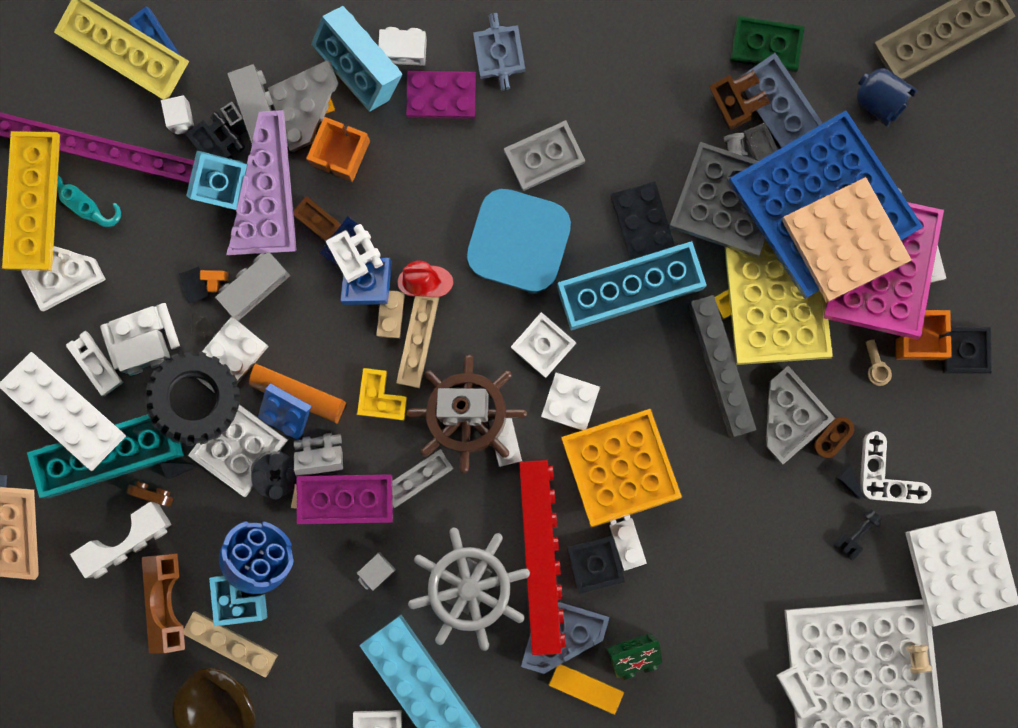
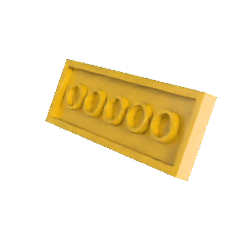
(31, 201)

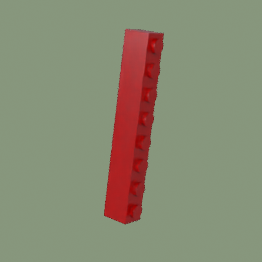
(540, 558)

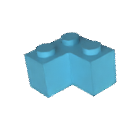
(231, 607)

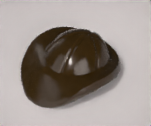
(213, 701)

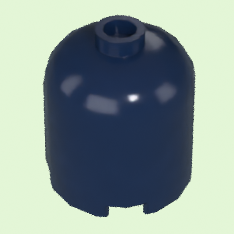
(884, 95)

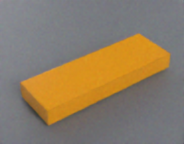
(586, 688)

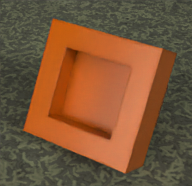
(214, 279)

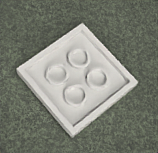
(236, 450)

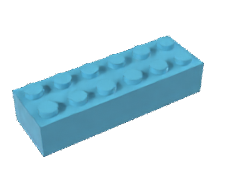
(631, 285)
(416, 678)

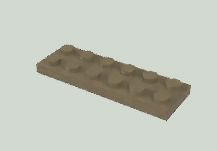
(940, 34)

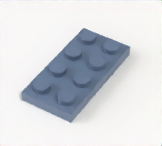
(789, 111)

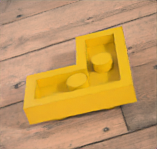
(374, 401)

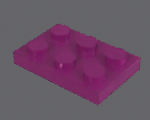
(441, 94)

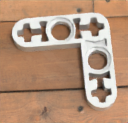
(878, 477)

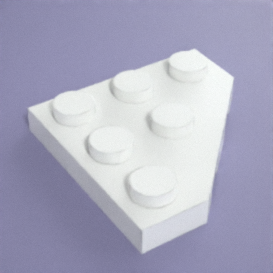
(69, 276)

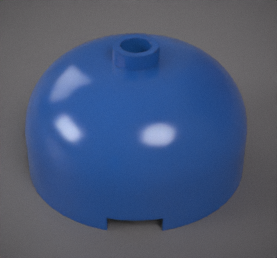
(255, 557)

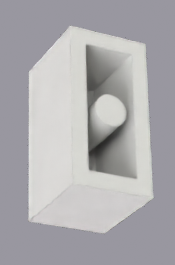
(404, 46)
(141, 352)

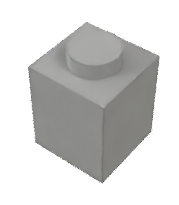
(375, 572)

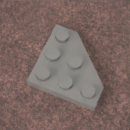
(304, 102)
(792, 415)

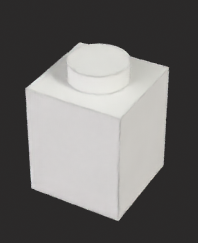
(177, 114)

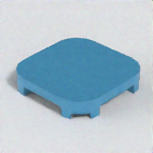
(518, 240)

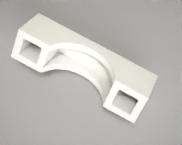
(96, 557)

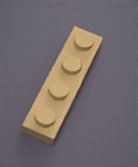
(417, 341)
(230, 644)

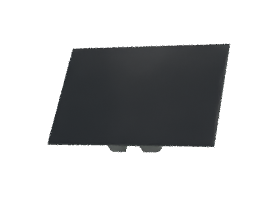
(193, 287)

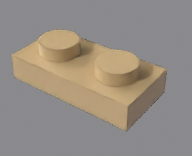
(391, 316)

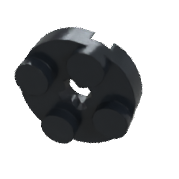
(276, 487)

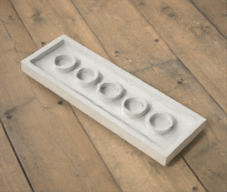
(61, 411)

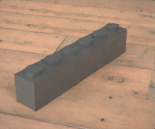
(721, 366)

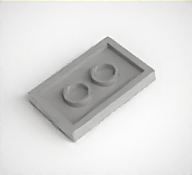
(544, 155)

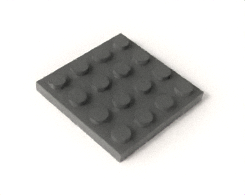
(711, 206)

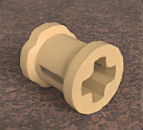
(919, 658)

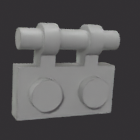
(318, 460)

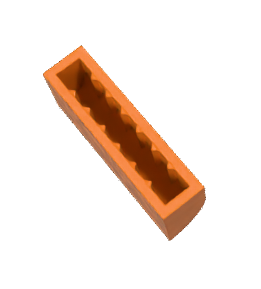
(321, 402)

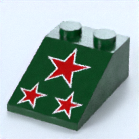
(635, 655)

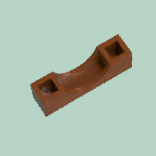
(163, 628)

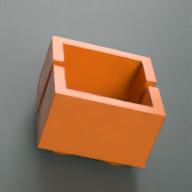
(337, 151)
(929, 345)

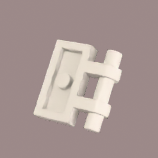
(347, 256)

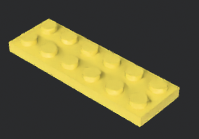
(122, 47)

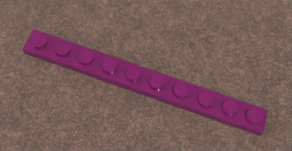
(105, 150)

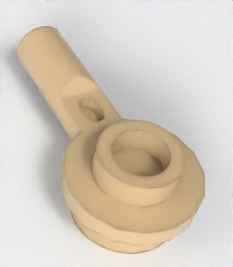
(879, 373)

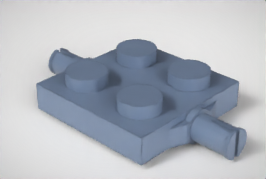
(499, 51)

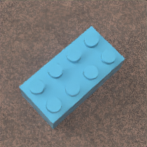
(356, 58)

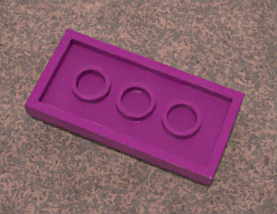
(344, 499)

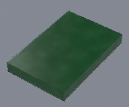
(760, 38)

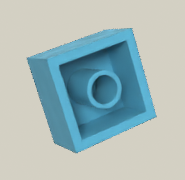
(216, 180)

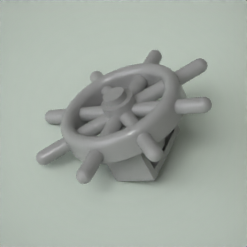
(467, 588)

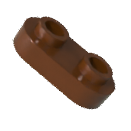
(833, 437)
(141, 491)

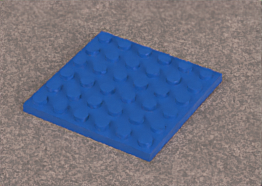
(808, 171)

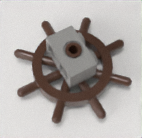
(466, 408)

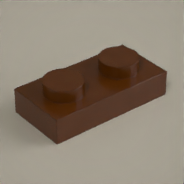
(316, 219)

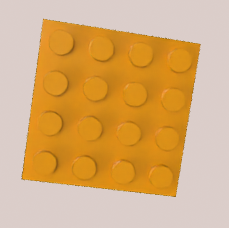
(621, 468)

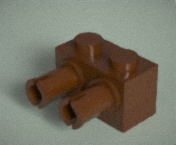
(729, 100)

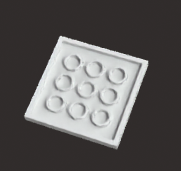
(962, 568)

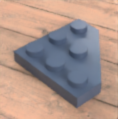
(581, 632)

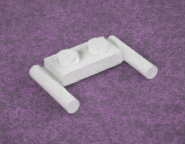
(137, 324)

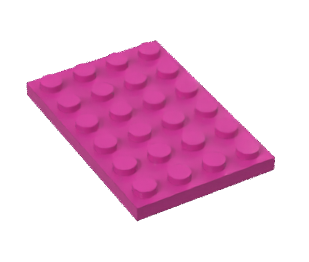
(898, 298)

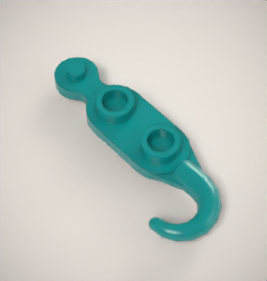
(83, 205)

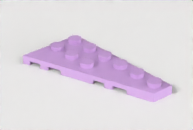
(265, 201)

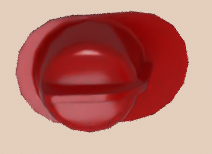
(424, 280)

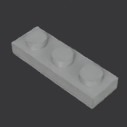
(420, 477)

